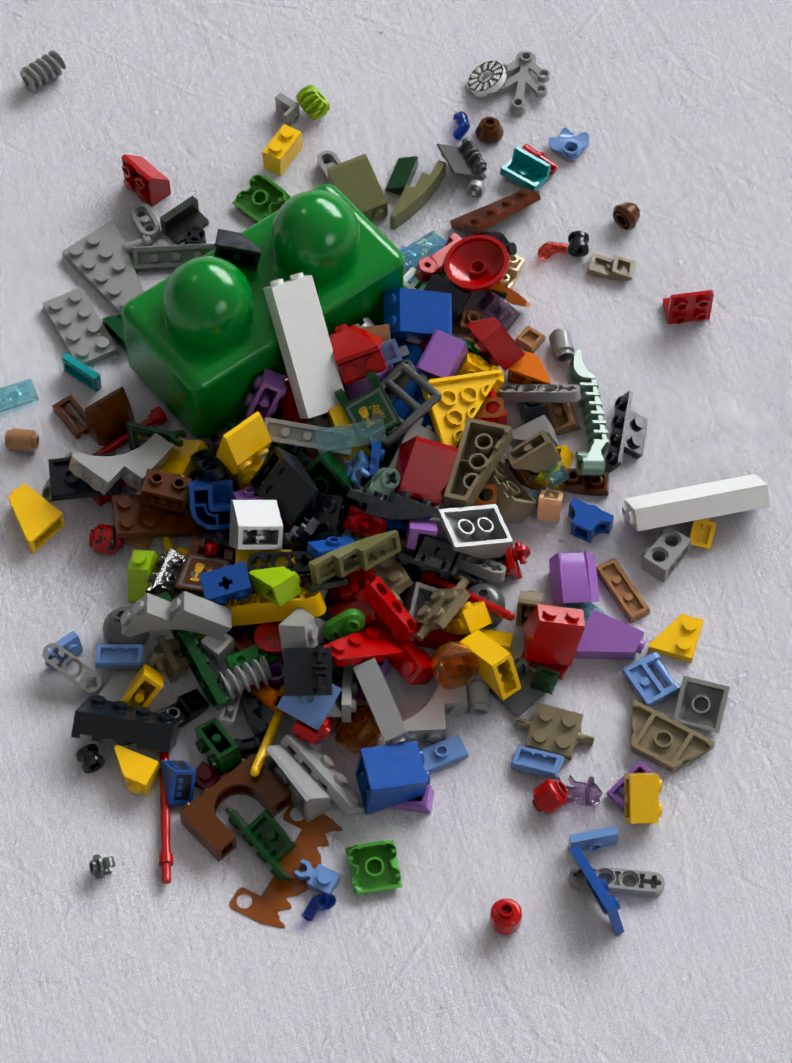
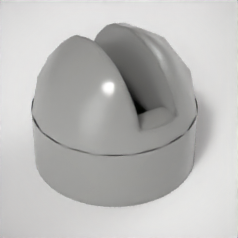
(472, 188)

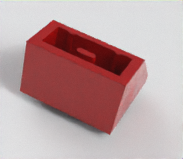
(144, 179)
(495, 342)

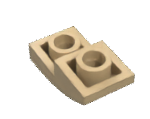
(515, 267)

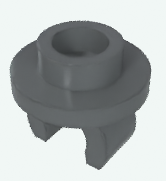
(101, 866)

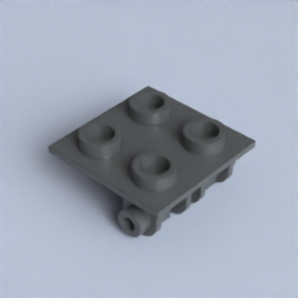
(464, 159)
(524, 697)

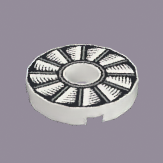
(477, 78)

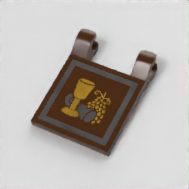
(197, 564)

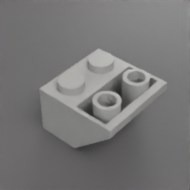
(255, 524)

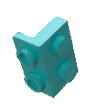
(526, 169)

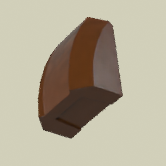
(109, 417)

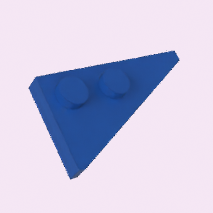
(600, 889)

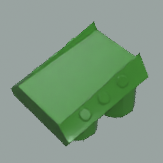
(261, 198)
(374, 867)

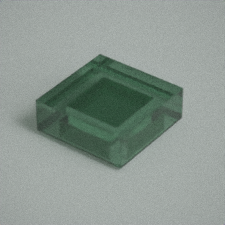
(545, 679)

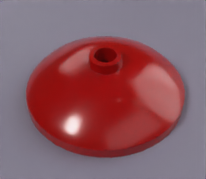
(476, 254)

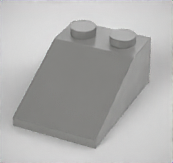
(476, 530)

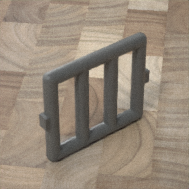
(419, 410)

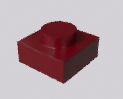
(206, 776)

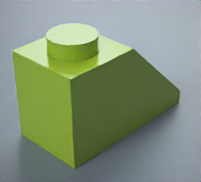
(138, 570)
(276, 584)

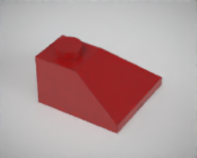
(353, 342)

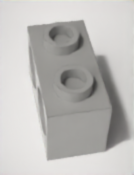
(669, 555)

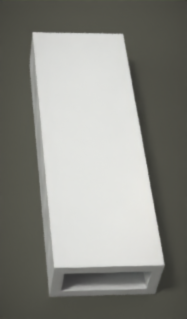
(304, 344)
(696, 502)

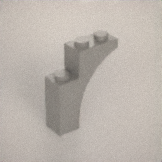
(131, 467)
(183, 613)
(430, 721)

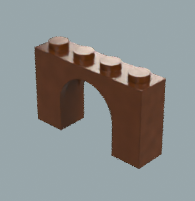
(200, 815)

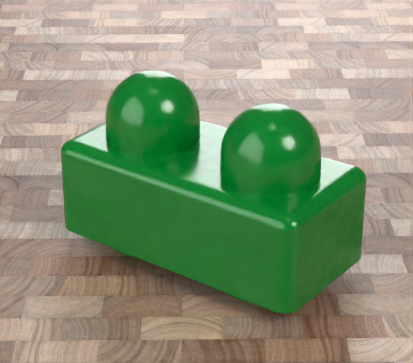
(209, 325)

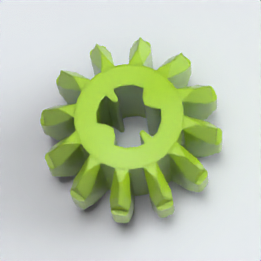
(313, 102)

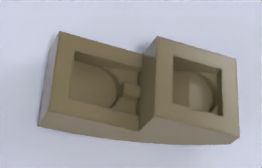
(613, 269)

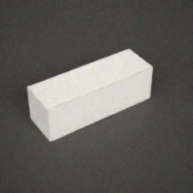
(231, 712)

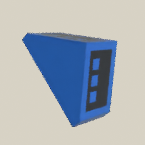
(178, 782)

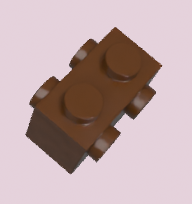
(165, 490)

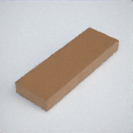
(622, 590)

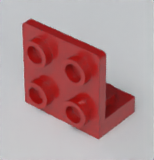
(688, 307)

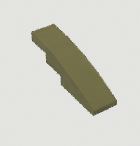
(416, 197)
(355, 555)

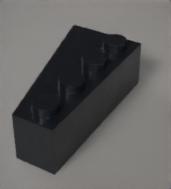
(125, 724)

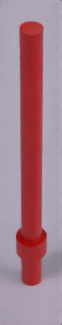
(165, 856)

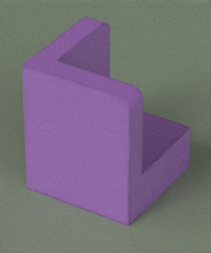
(416, 528)

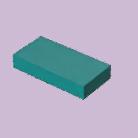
(81, 372)

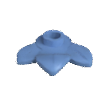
(569, 144)

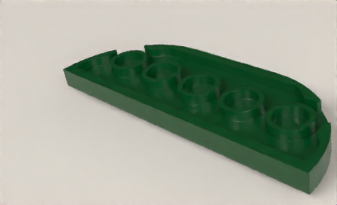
(198, 664)

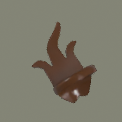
(524, 476)

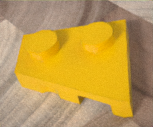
(679, 638)

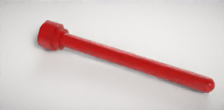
(156, 417)
(434, 580)

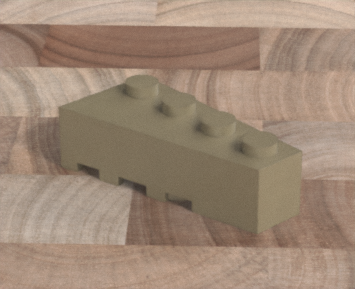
(478, 455)
(512, 497)

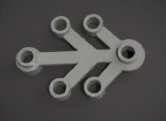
(524, 60)

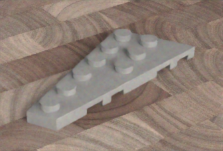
(105, 265)

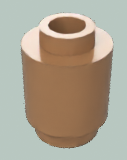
(21, 440)

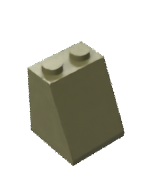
(359, 184)

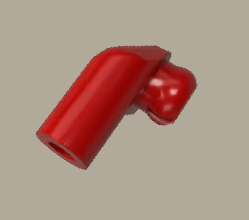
(210, 549)

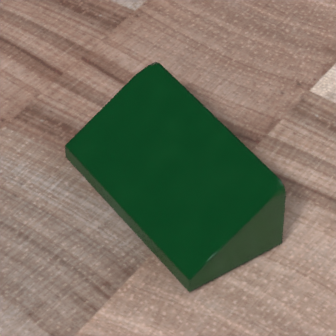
(402, 174)
(115, 328)

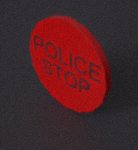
(268, 637)

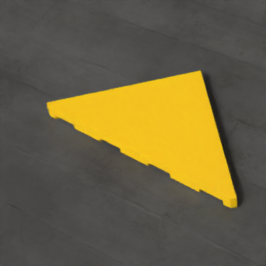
(460, 399)

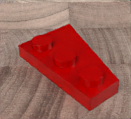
(363, 646)

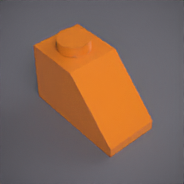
(528, 371)

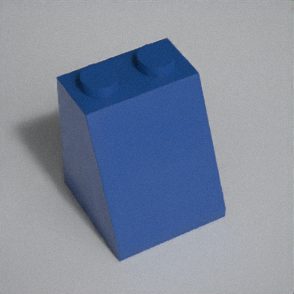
(417, 314)
(390, 775)

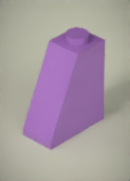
(609, 639)

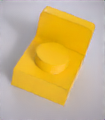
(702, 532)

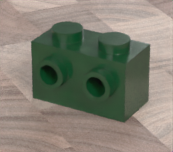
(218, 746)

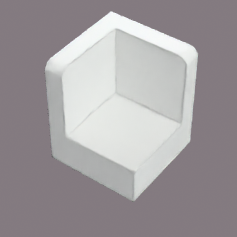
(219, 648)

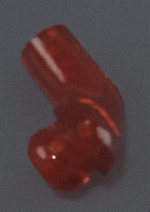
(550, 248)

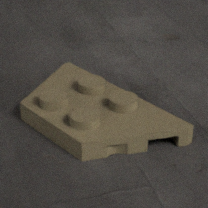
(665, 739)

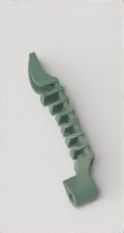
(590, 461)

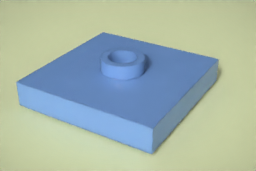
(309, 709)

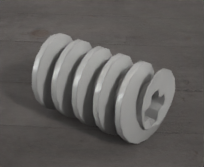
(41, 69)
(245, 677)

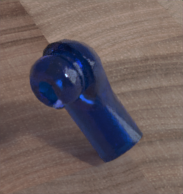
(463, 125)
(318, 903)

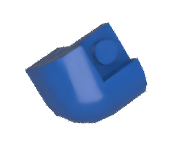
(211, 502)

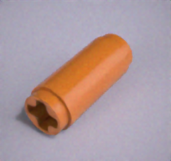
(267, 695)

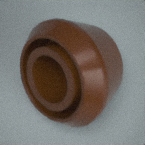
(489, 130)
(626, 215)

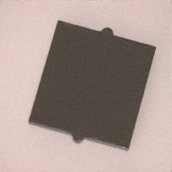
(311, 587)

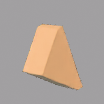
(549, 505)

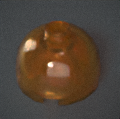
(454, 664)
(360, 732)

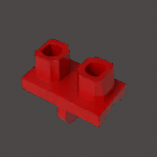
(364, 523)
(512, 556)
(357, 580)

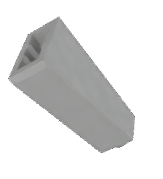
(381, 702)

